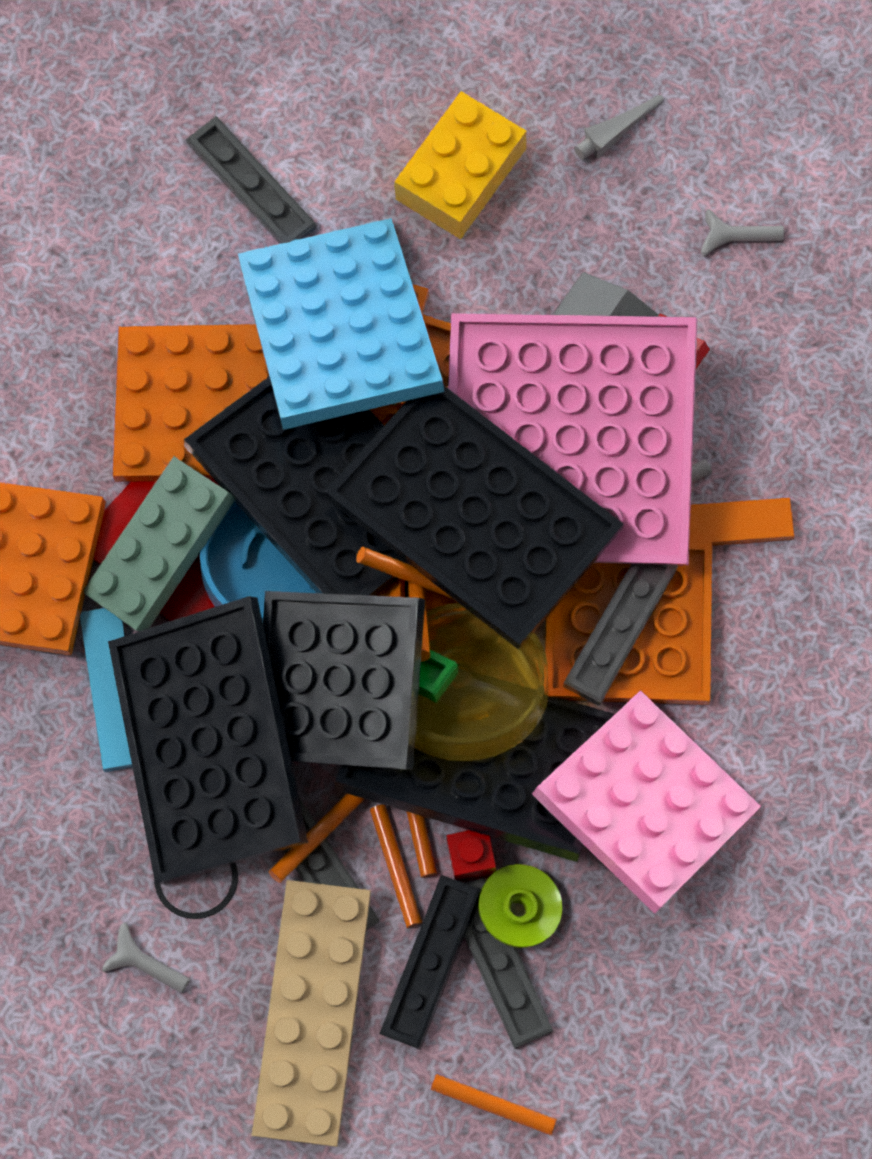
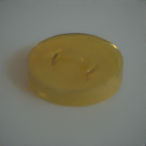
(491, 699)

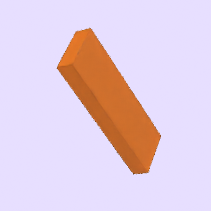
(742, 522)

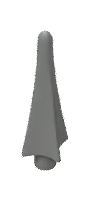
(605, 134)

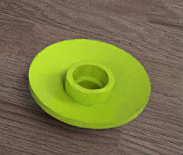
(531, 889)

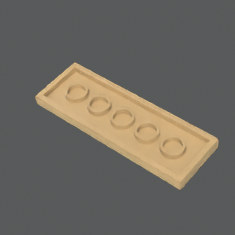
(311, 1013)

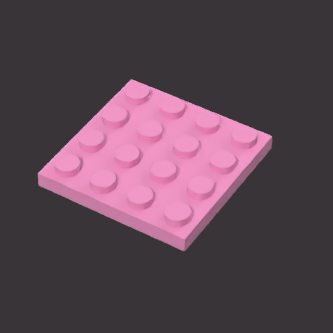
(646, 801)

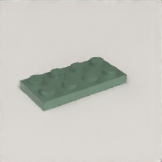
(159, 545)

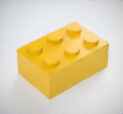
(460, 165)

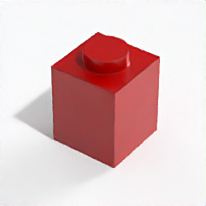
(470, 855)

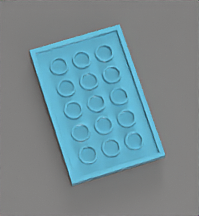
(339, 323)

